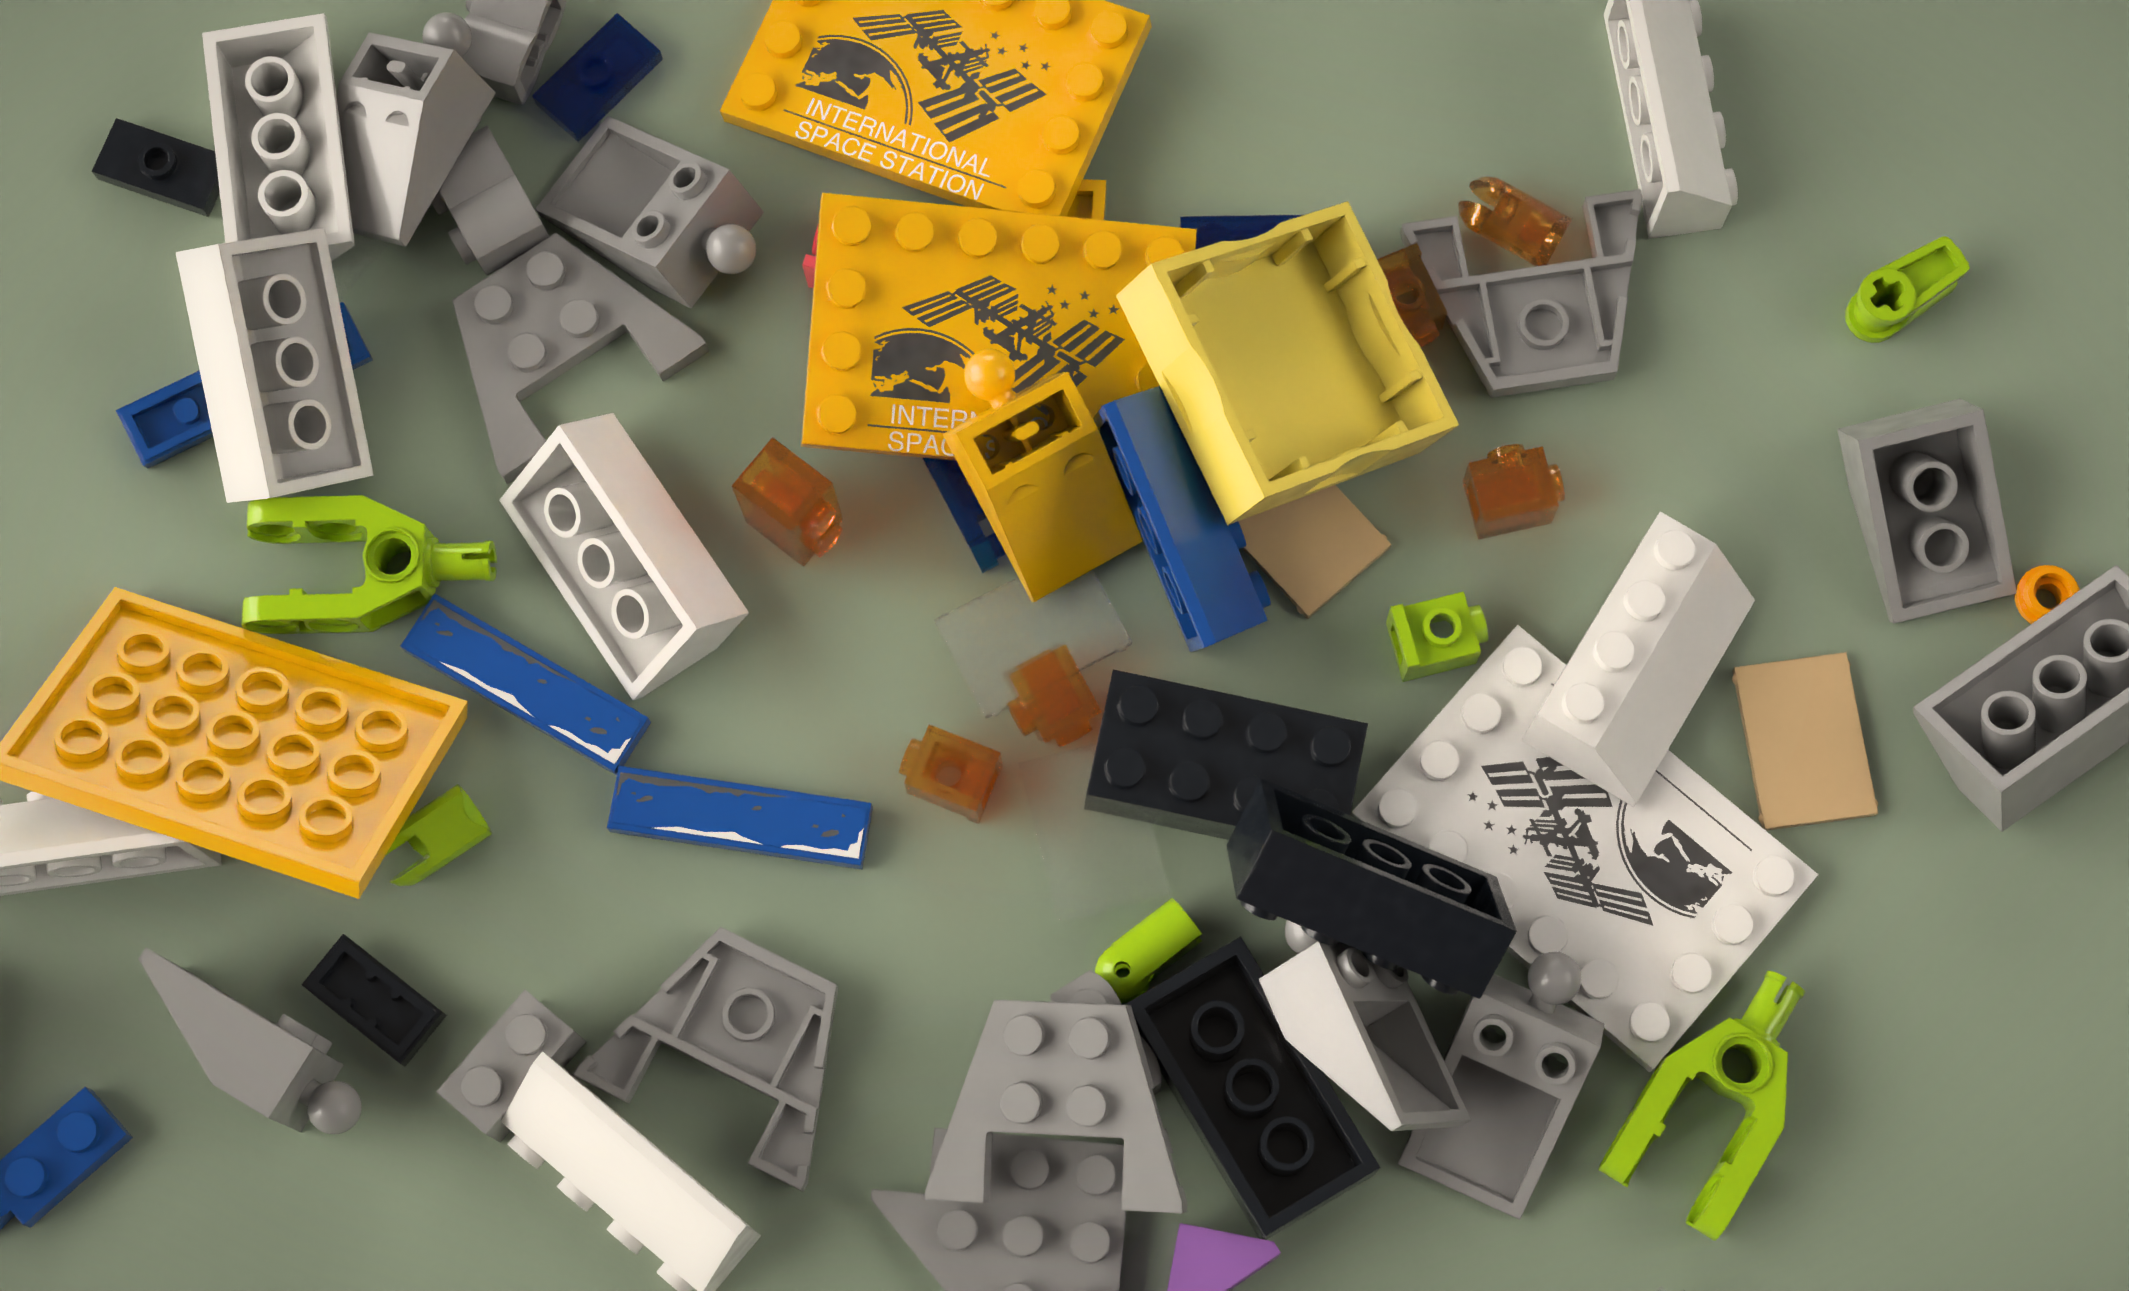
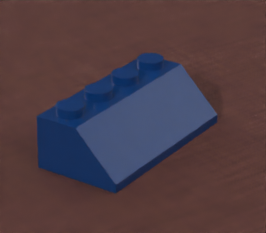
(1181, 521)

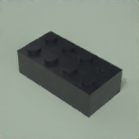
(1198, 753)
(1369, 890)
(1250, 1092)

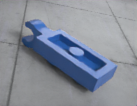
(58, 1157)

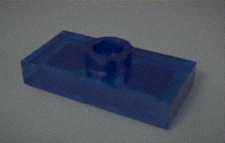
(597, 77)

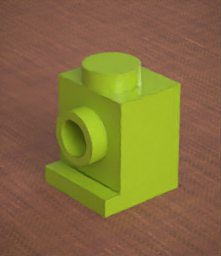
(1424, 654)

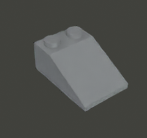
(1929, 508)

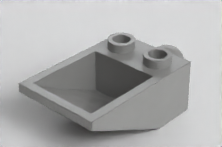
(405, 123)
(654, 211)
(1363, 1033)
(264, 1064)
(1510, 1086)

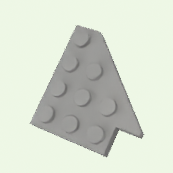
(1047, 1223)

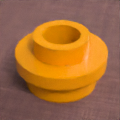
(2045, 577)

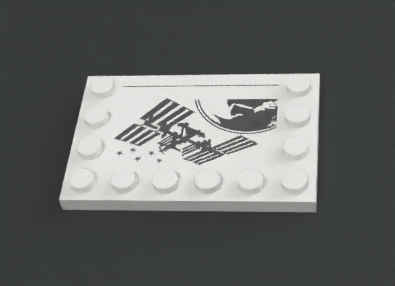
(1642, 897)

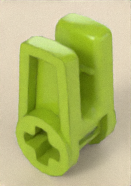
(1906, 289)

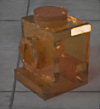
(1408, 273)
(940, 749)

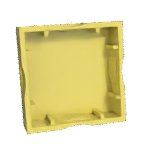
(1286, 361)

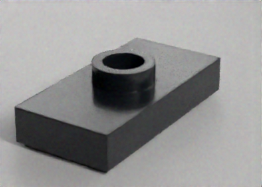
(159, 167)
(374, 1000)

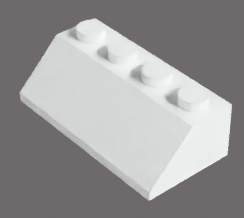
(1670, 115)
(278, 131)
(274, 364)
(622, 553)
(1643, 661)
(65, 845)
(626, 1177)

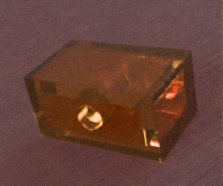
(789, 503)

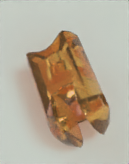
(1516, 223)

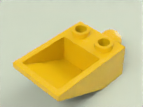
(1044, 488)

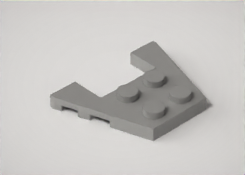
(542, 321)
(1543, 321)
(746, 1019)
(1059, 1074)

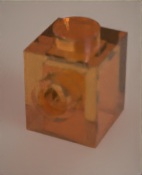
(1512, 490)
(1051, 697)

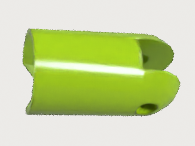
(440, 834)
(1148, 950)

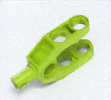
(382, 595)
(1761, 1097)

